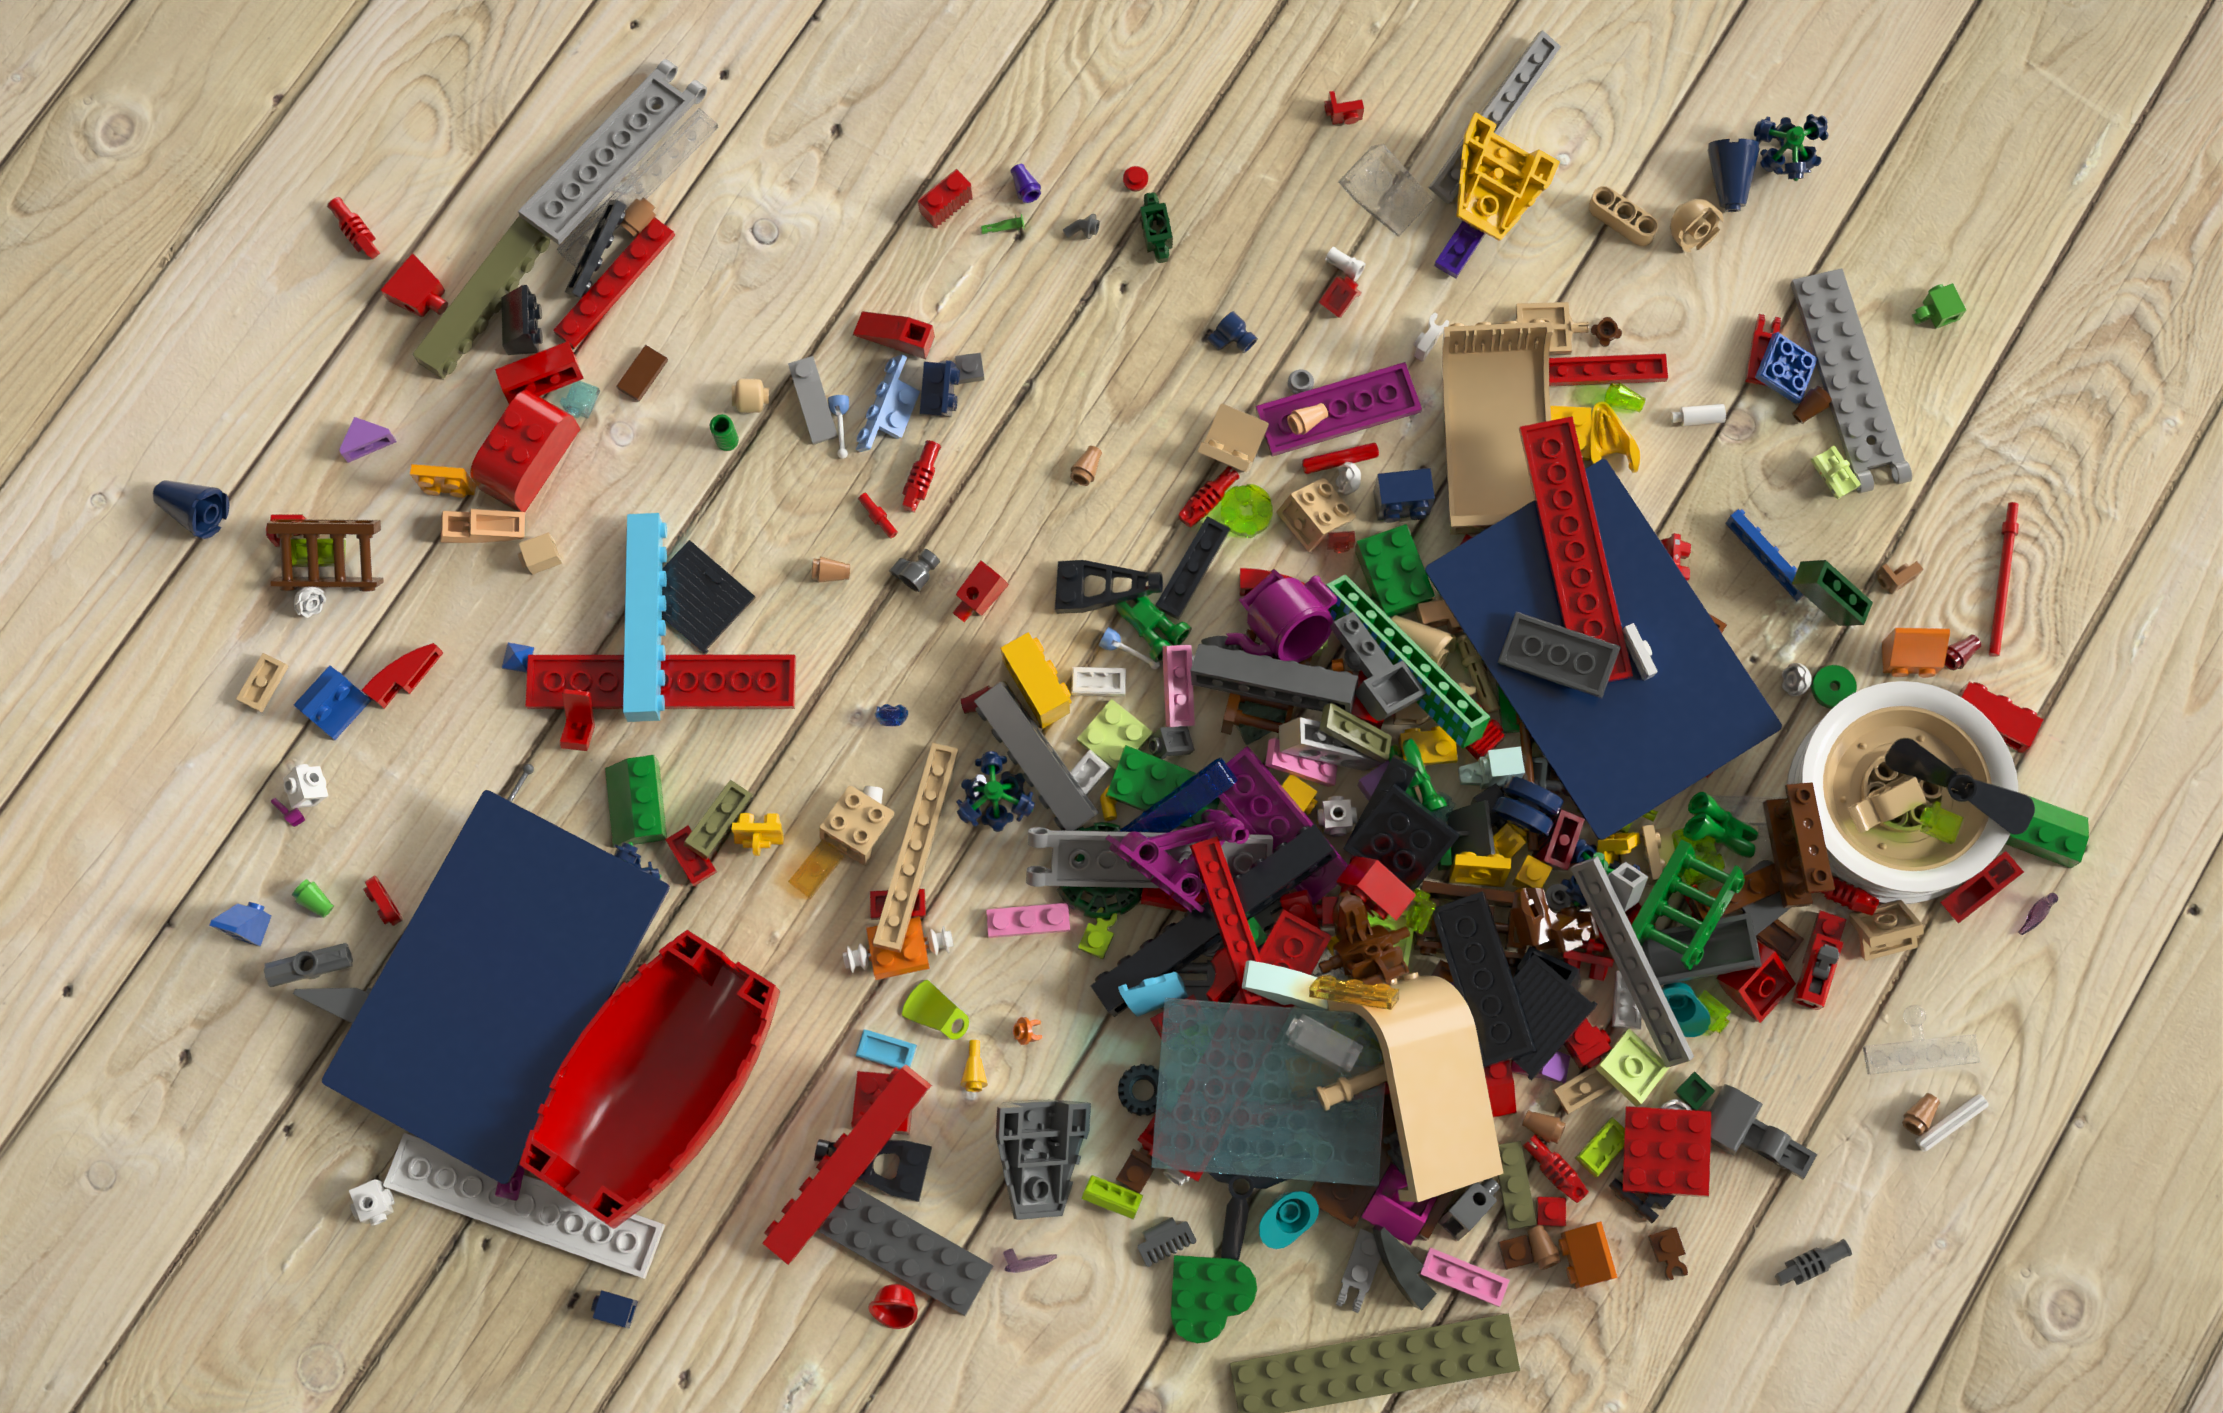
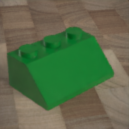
(636, 801)
(2054, 835)

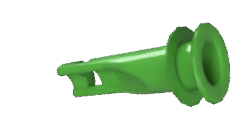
(1004, 225)

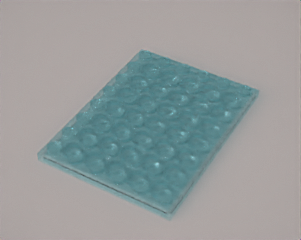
(1249, 1102)

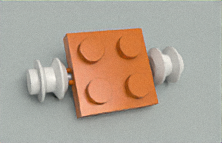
(910, 959)

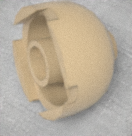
(1695, 224)

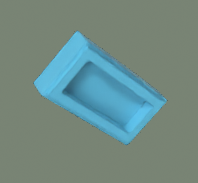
(885, 1050)

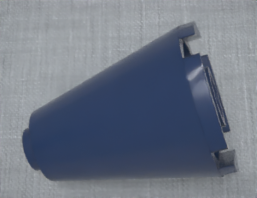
(1733, 170)
(193, 506)

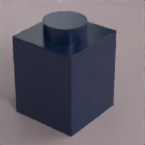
(614, 1309)

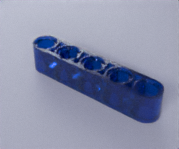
(1185, 800)

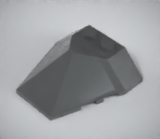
(1039, 1152)

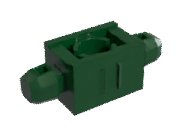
(1161, 242)

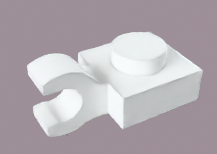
(1426, 342)

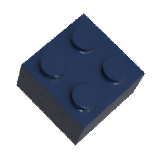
(1403, 495)

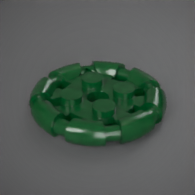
(1125, 898)

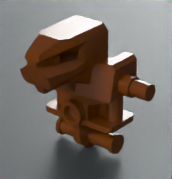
(1544, 929)
(1364, 950)

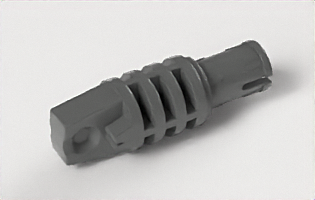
(1813, 1263)

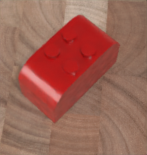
(523, 450)

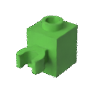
(1940, 305)

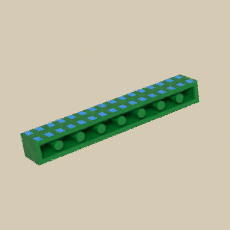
(1444, 697)

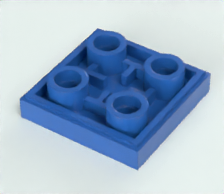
(1786, 368)

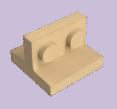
(1651, 853)
(1888, 931)

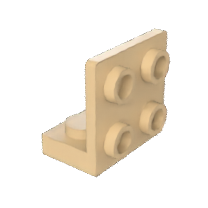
(1234, 438)
(1314, 513)
(855, 824)

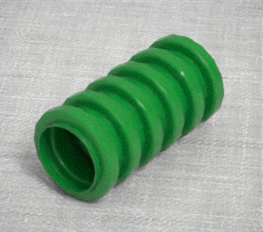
(724, 432)

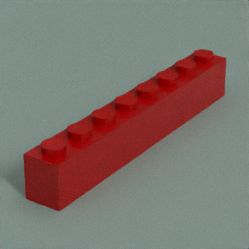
(846, 1164)

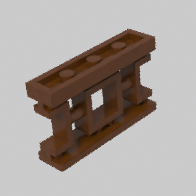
(1457, 892)

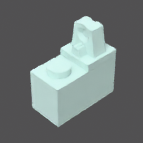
(1493, 768)

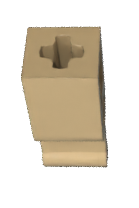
(1887, 803)

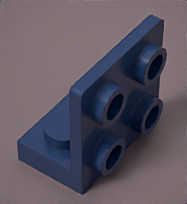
(938, 389)

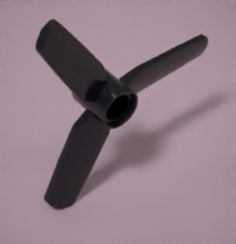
(1238, 1210)

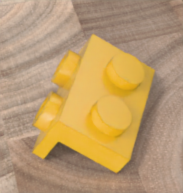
(1434, 745)

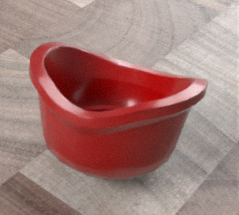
(894, 1306)

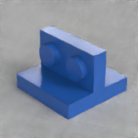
(332, 702)

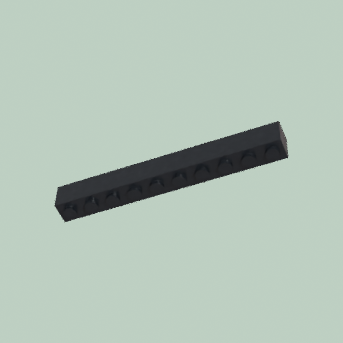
(1198, 931)

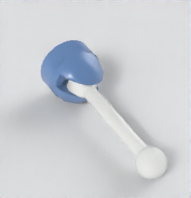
(838, 406)
(1111, 640)

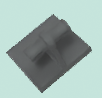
(1475, 829)

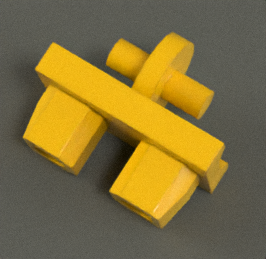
(758, 834)

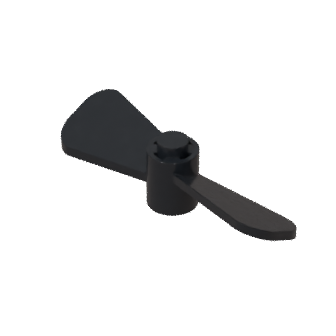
(2004, 806)

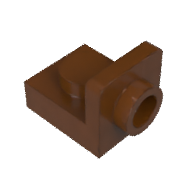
(1136, 1170)

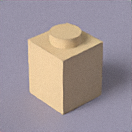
(539, 553)

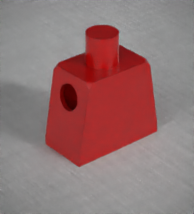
(415, 289)
(982, 581)

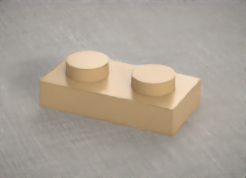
(262, 682)
(1582, 1090)

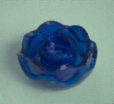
(890, 715)

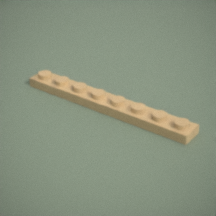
(915, 848)

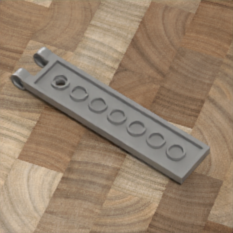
(610, 153)
(1849, 377)
(1106, 869)

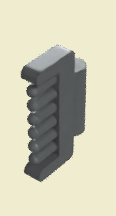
(1164, 1233)

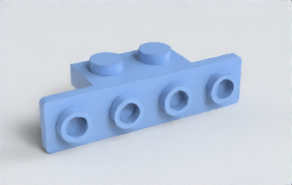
(891, 408)

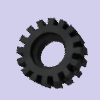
(1125, 1086)

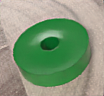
(1833, 674)

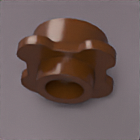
(1606, 324)

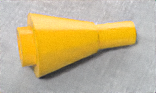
(974, 1074)

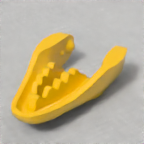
(1611, 436)

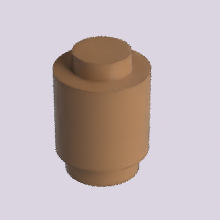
(638, 216)

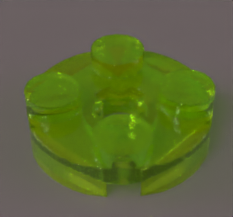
(1243, 496)

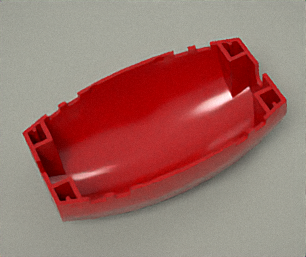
(650, 1079)

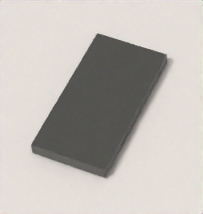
(1559, 655)

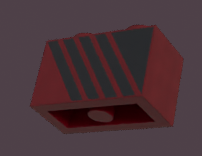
(1561, 841)

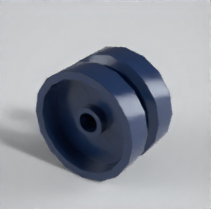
(1527, 805)

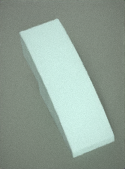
(1281, 985)

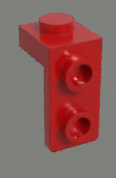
(579, 720)

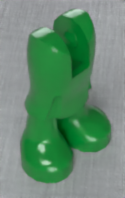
(1146, 618)
(1430, 798)
(1726, 829)

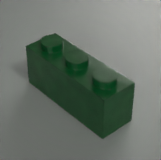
(1832, 593)

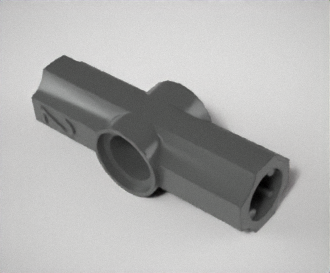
(292, 968)

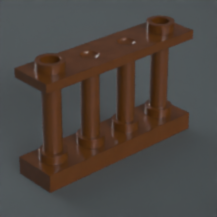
(311, 531)
(1234, 716)
(1798, 845)

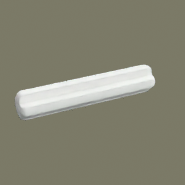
(1951, 1122)

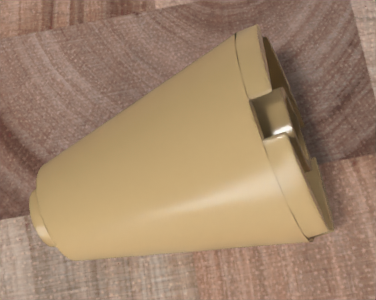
(1431, 640)

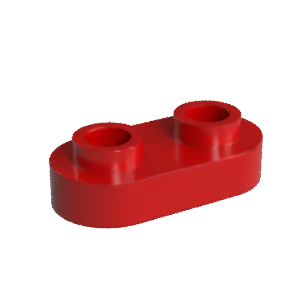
(376, 892)

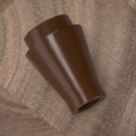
(1812, 404)

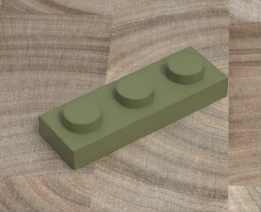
(1355, 732)
(718, 819)
(1515, 1187)

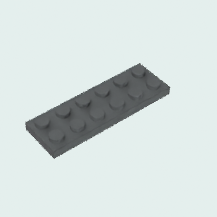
(907, 1249)

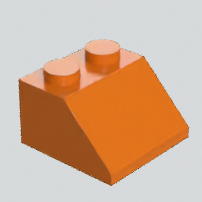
(1915, 651)
(1587, 1255)

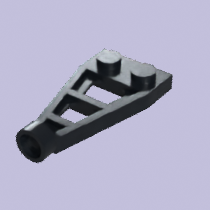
(1071, 585)
(910, 1172)

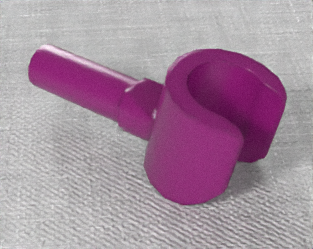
(293, 817)

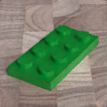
(1145, 779)

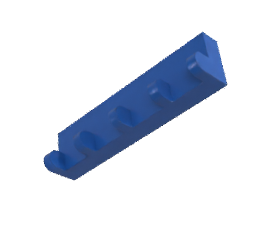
(1764, 551)

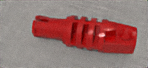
(353, 228)
(920, 476)
(1207, 497)
(1852, 897)
(1557, 1170)

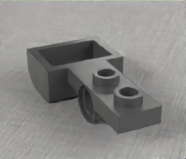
(1387, 685)
(1736, 1124)

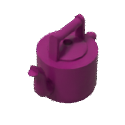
(1286, 617)

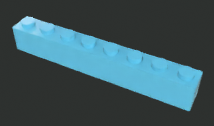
(644, 617)

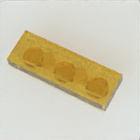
(1354, 992)

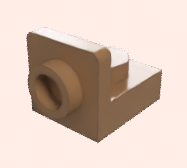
(1899, 578)

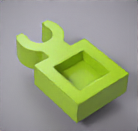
(1097, 938)

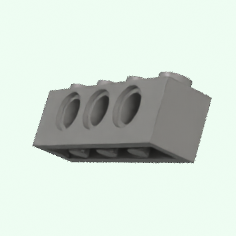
(1304, 739)

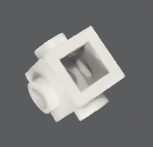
(305, 786)
(1333, 825)
(370, 1193)

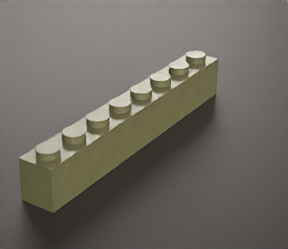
(481, 298)

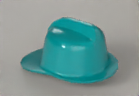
(1687, 1009)
(1288, 1219)

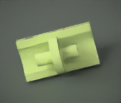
(1835, 472)

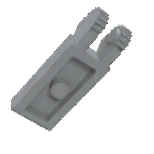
(1360, 1269)

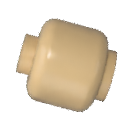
(749, 395)

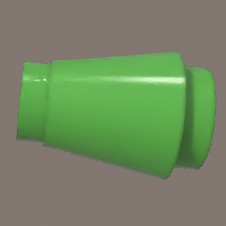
(312, 898)

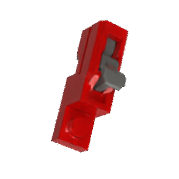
(1820, 961)

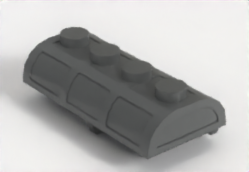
(1728, 950)

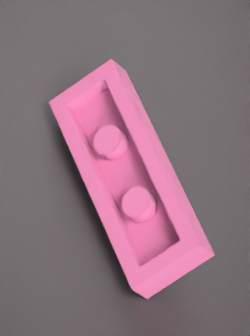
(1178, 686)
(1306, 768)
(1028, 920)
(1464, 1277)

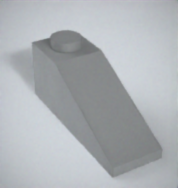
(813, 400)

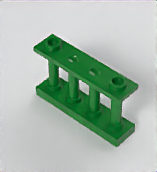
(1671, 882)

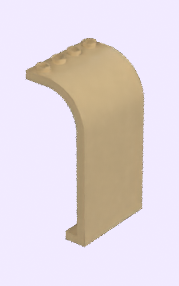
(1491, 388)
(1435, 1086)

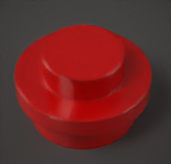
(1135, 178)

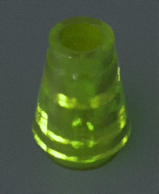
(1623, 398)

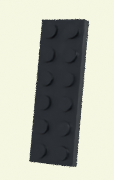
(1483, 978)

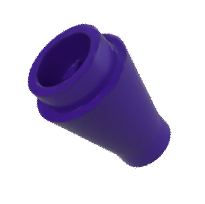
(1026, 185)

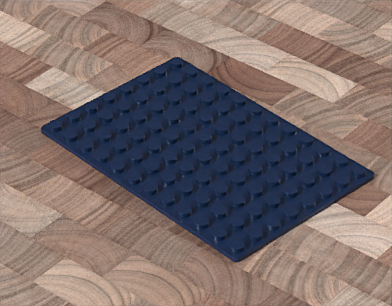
(1642, 736)
(494, 984)

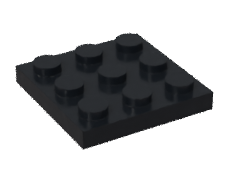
(1403, 837)

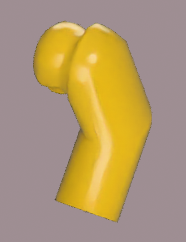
(1108, 807)

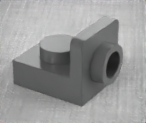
(1171, 742)

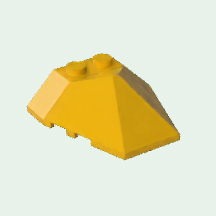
(1498, 179)

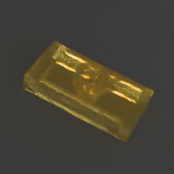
(816, 869)

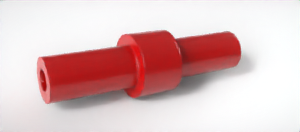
(878, 515)

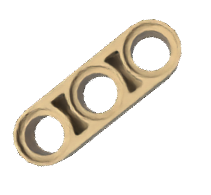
(1626, 227)

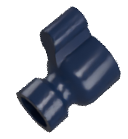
(1232, 329)

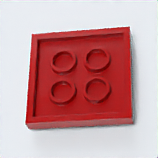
(1667, 1151)

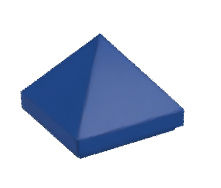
(517, 657)

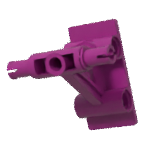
(1166, 871)

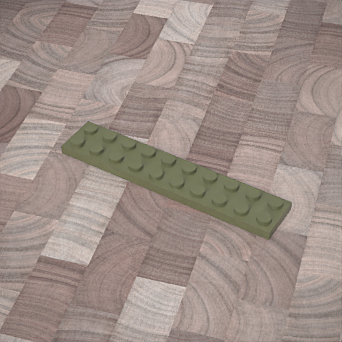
(1375, 1366)

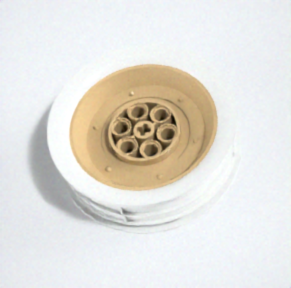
(1843, 764)

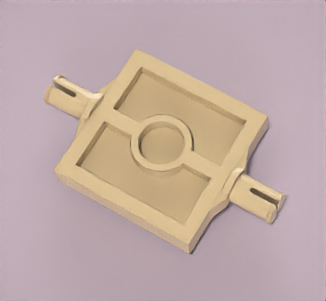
(1561, 321)

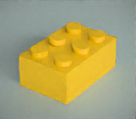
(1036, 679)

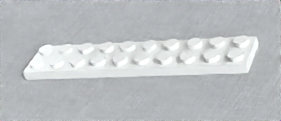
(537, 1214)

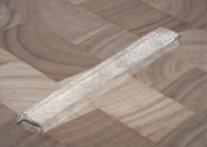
(645, 178)

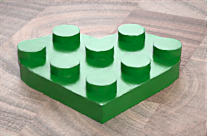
(1207, 1293)

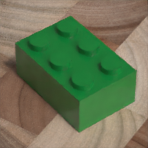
(1394, 571)

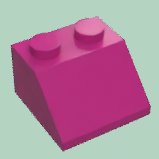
(1398, 1217)

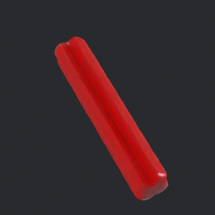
(1338, 458)

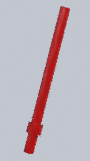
(2009, 530)

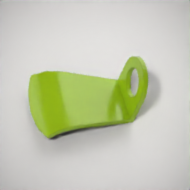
(933, 1009)

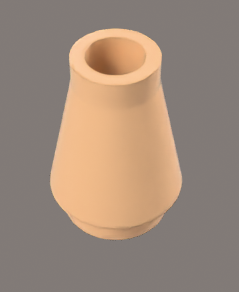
(1306, 418)

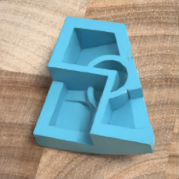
(1152, 993)

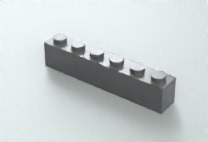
(1272, 679)
(1036, 757)

